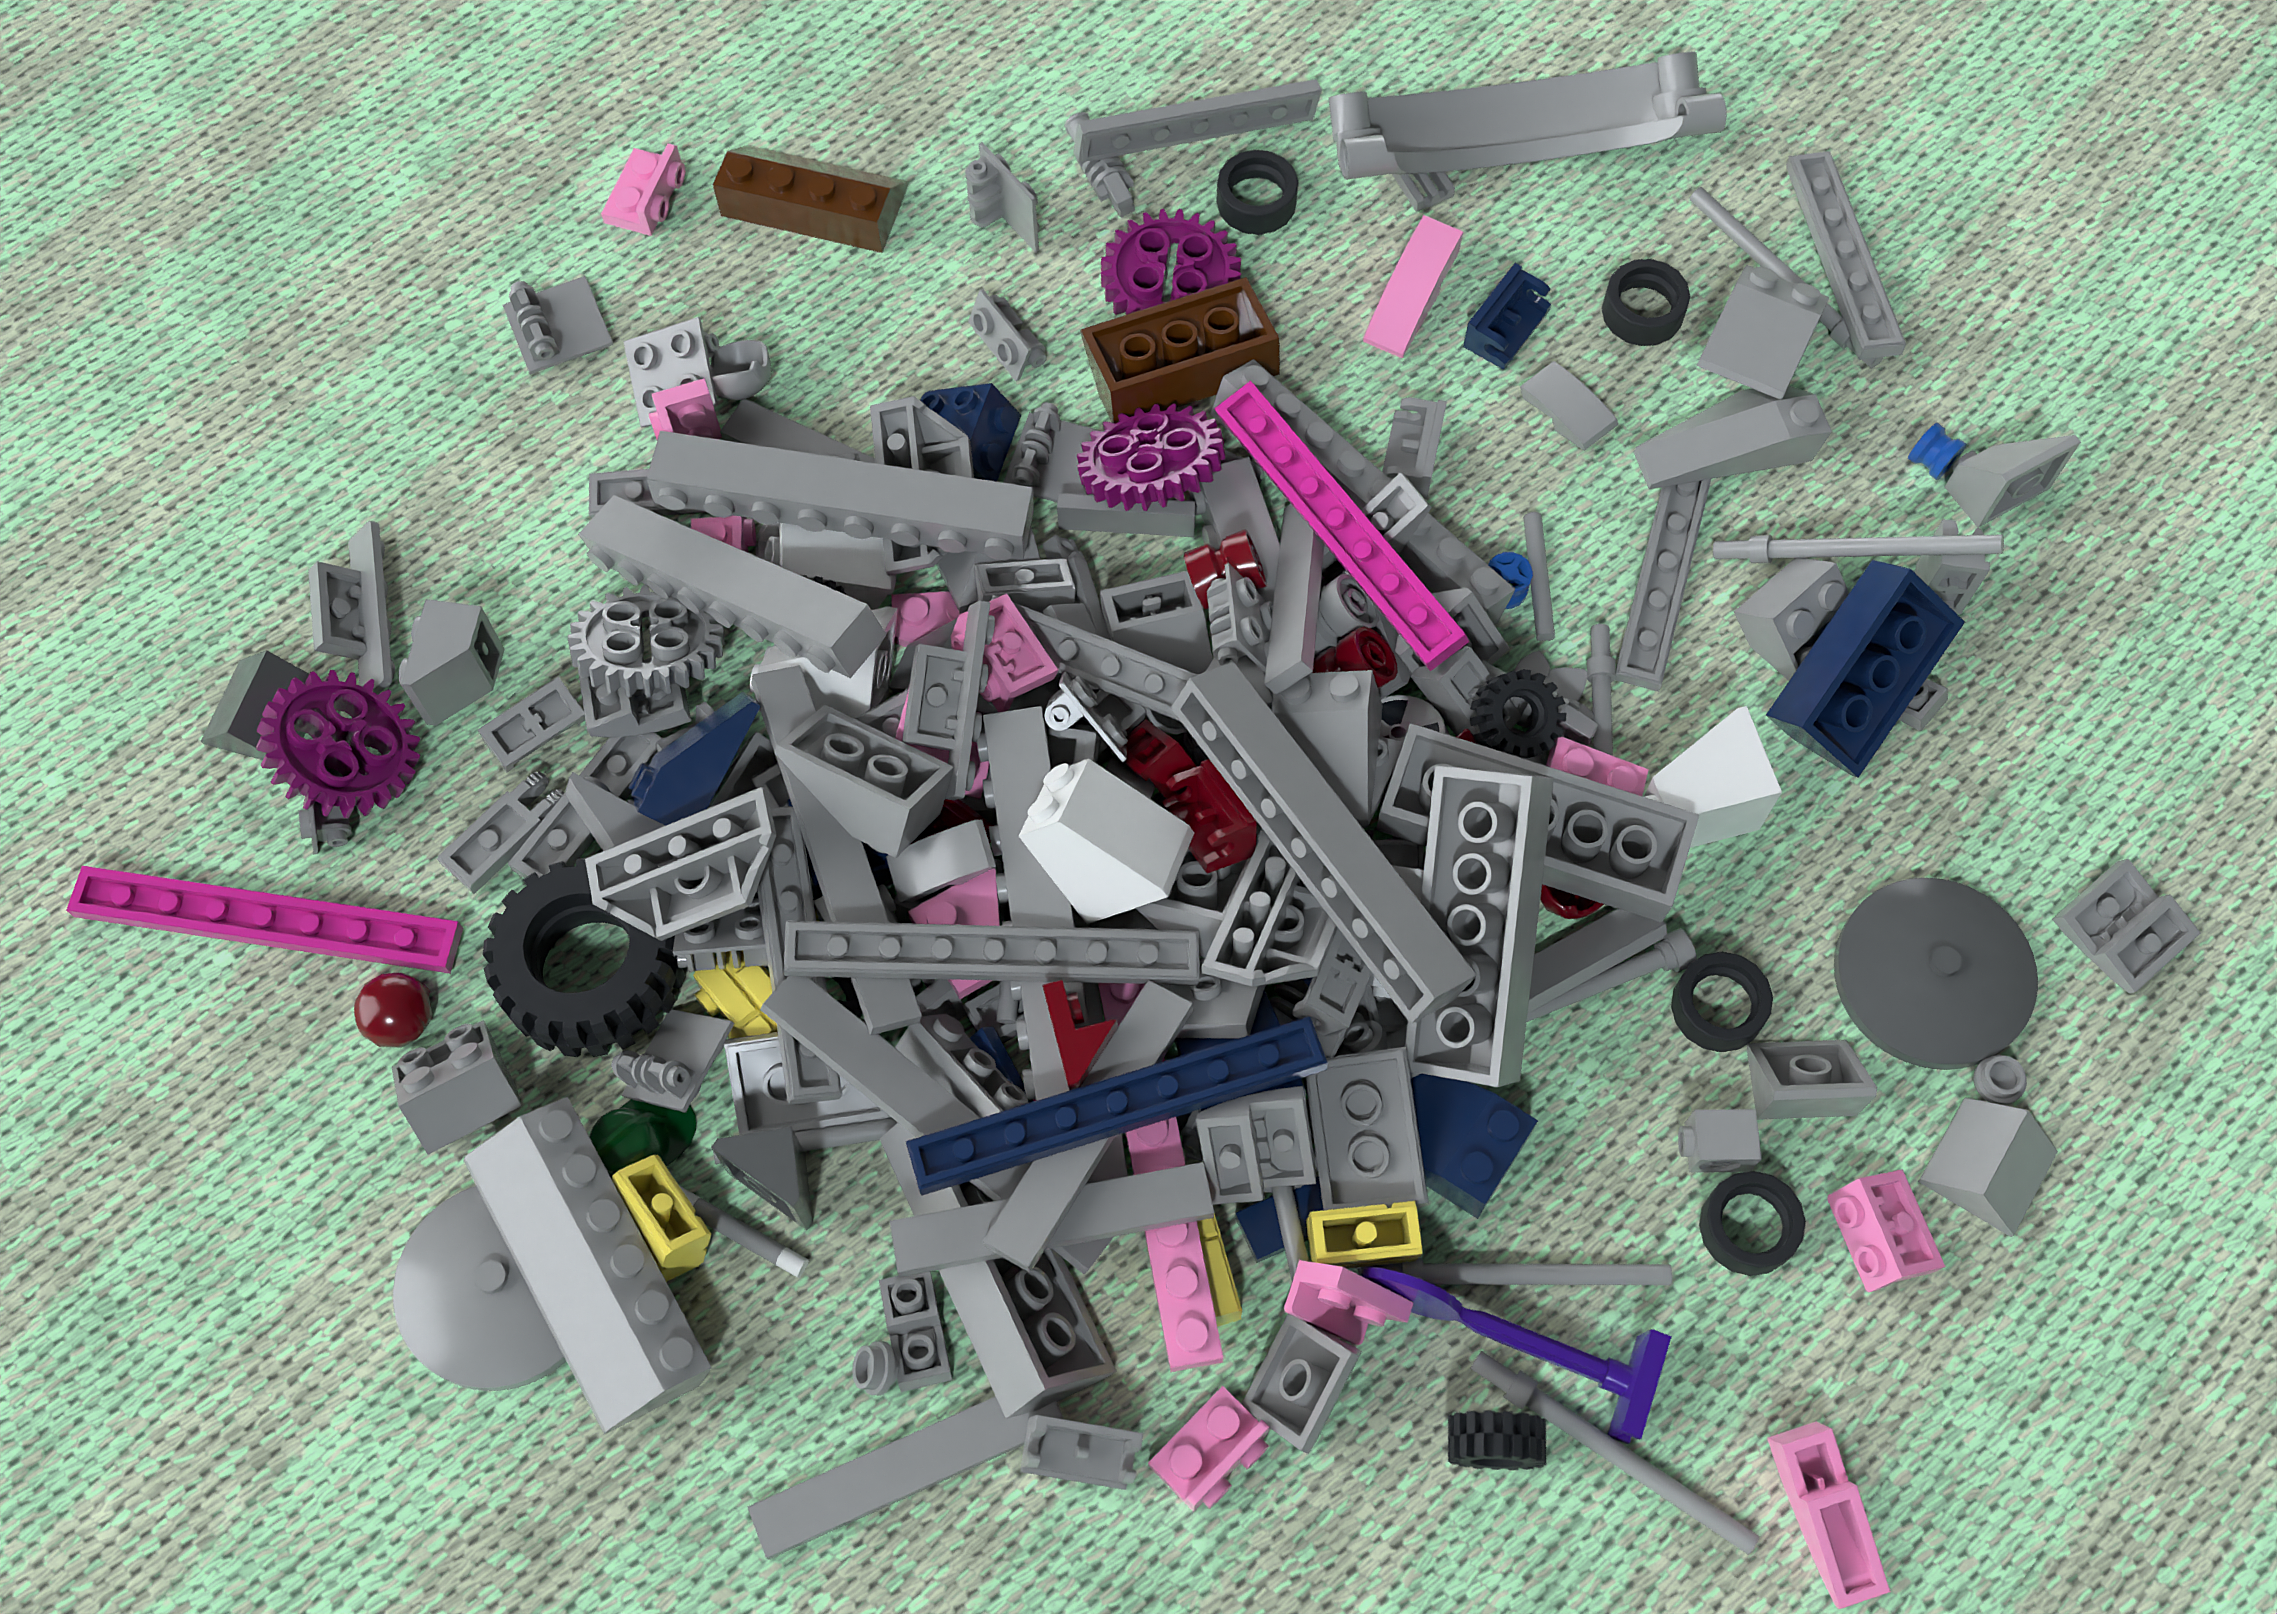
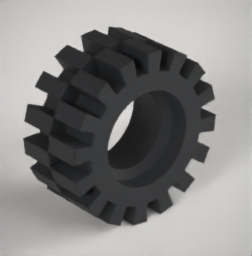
(1543, 706)
(1497, 1440)

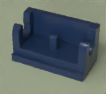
(1507, 317)

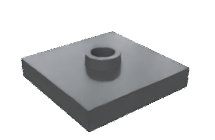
(1219, 1007)

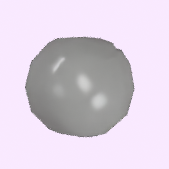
(740, 369)

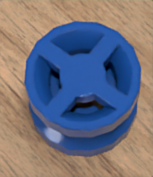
(1937, 451)
(1514, 570)

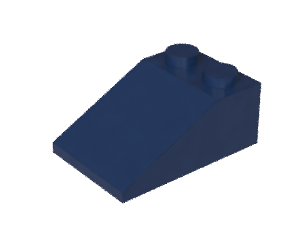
(692, 767)
(1467, 1139)

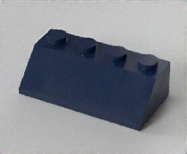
(1866, 666)

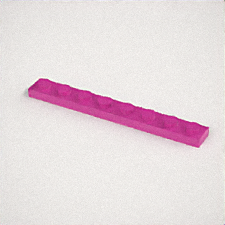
(1342, 527)
(265, 919)

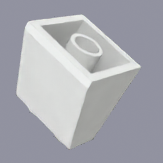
(829, 554)
(845, 694)
(1722, 780)
(1103, 841)

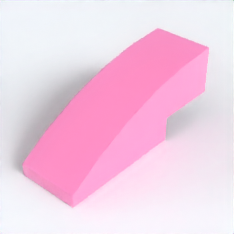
(1413, 286)
(1829, 1513)

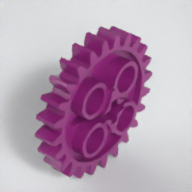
(1132, 266)
(1151, 457)
(338, 743)

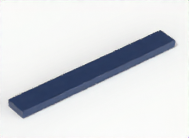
(1115, 1105)

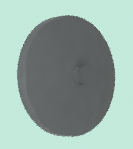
(1935, 973)

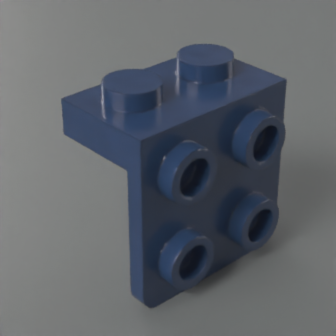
(984, 417)

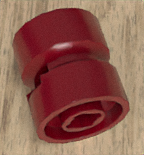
(1208, 563)
(1360, 651)

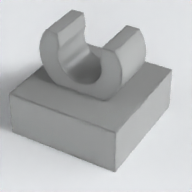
(940, 999)

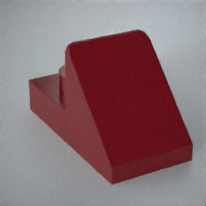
(1077, 1047)

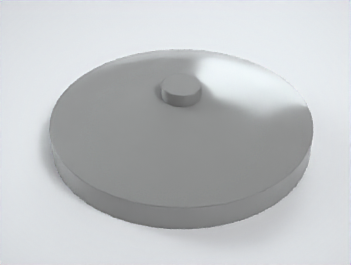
(468, 1303)

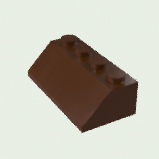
(808, 197)
(1179, 349)

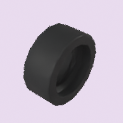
(1253, 218)
(1653, 276)
(1739, 970)
(1774, 1192)

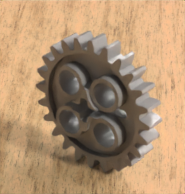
(611, 644)

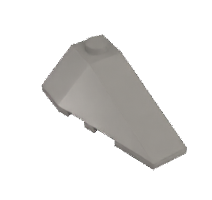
(1736, 438)
(1198, 899)

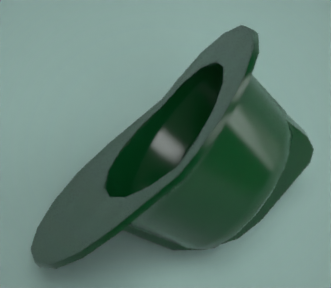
(642, 1131)

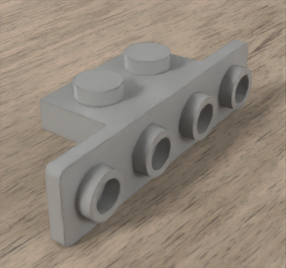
(352, 610)
(946, 695)

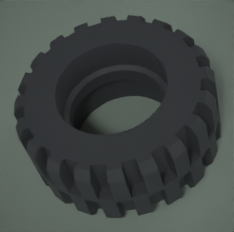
(585, 1019)

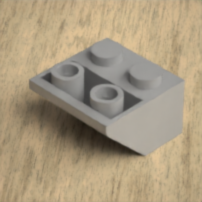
(1792, 612)
(1160, 620)
(450, 659)
(454, 1086)

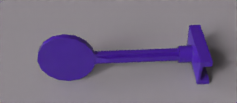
(1632, 1382)

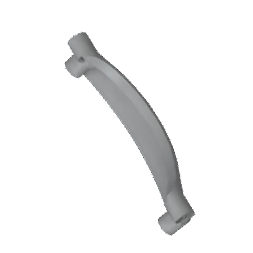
(1523, 119)

